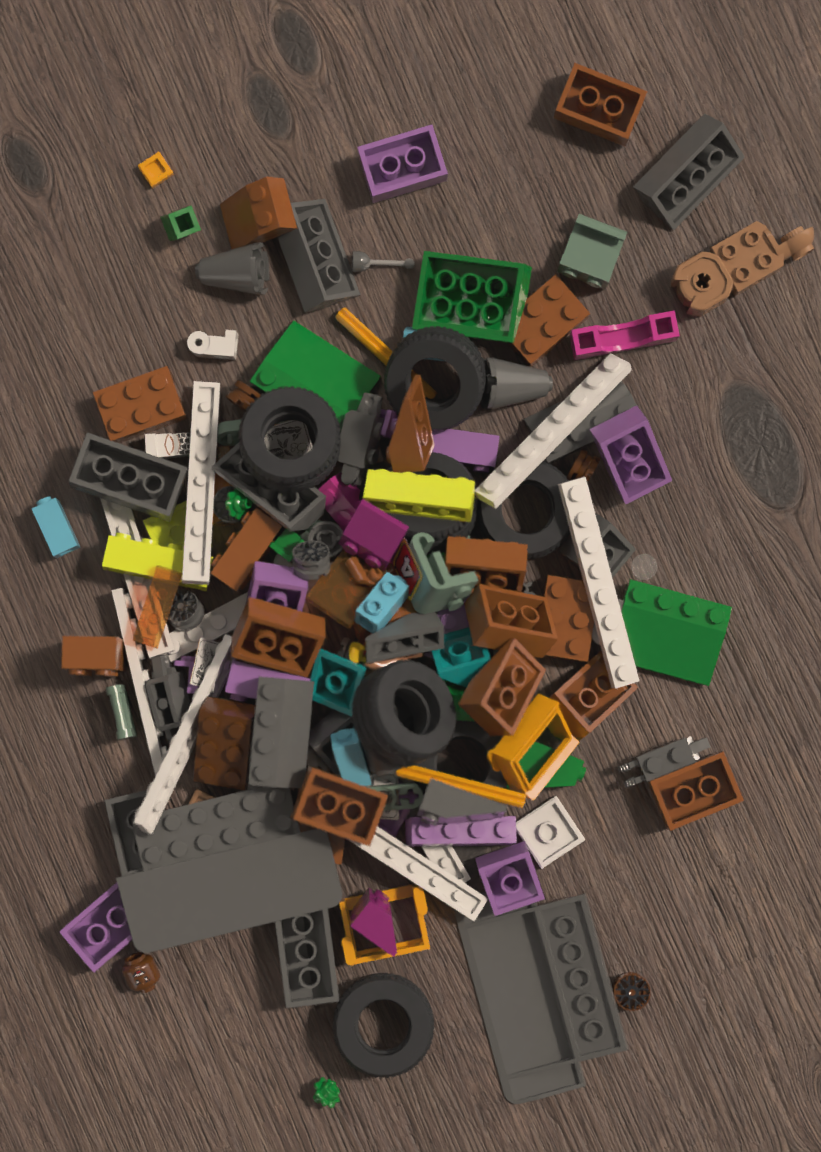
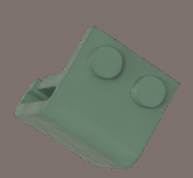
(592, 252)
(437, 589)

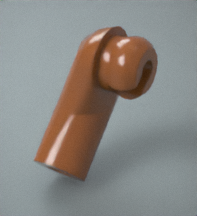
(363, 576)

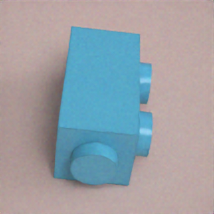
(55, 527)
(382, 603)
(350, 757)

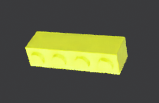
(420, 495)
(142, 558)

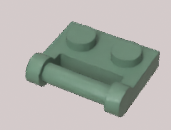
(122, 711)

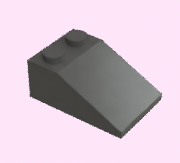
(453, 805)

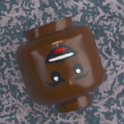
(140, 972)

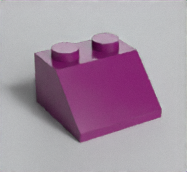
(373, 535)
(374, 920)

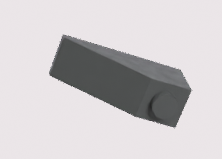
(405, 637)

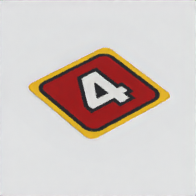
(407, 568)

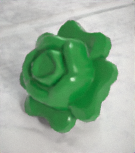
(237, 504)
(326, 1092)

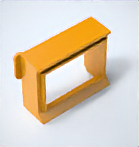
(510, 749)
(354, 957)

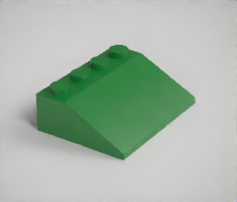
(472, 295)
(314, 364)
(674, 631)

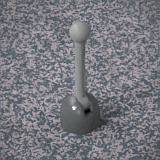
(361, 262)

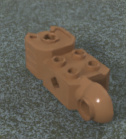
(736, 265)

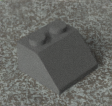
(616, 547)

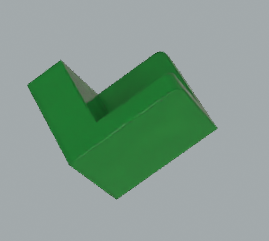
(285, 544)

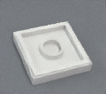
(549, 832)

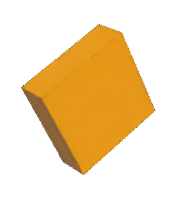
(155, 170)

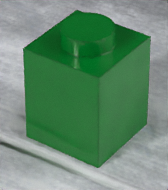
(180, 223)

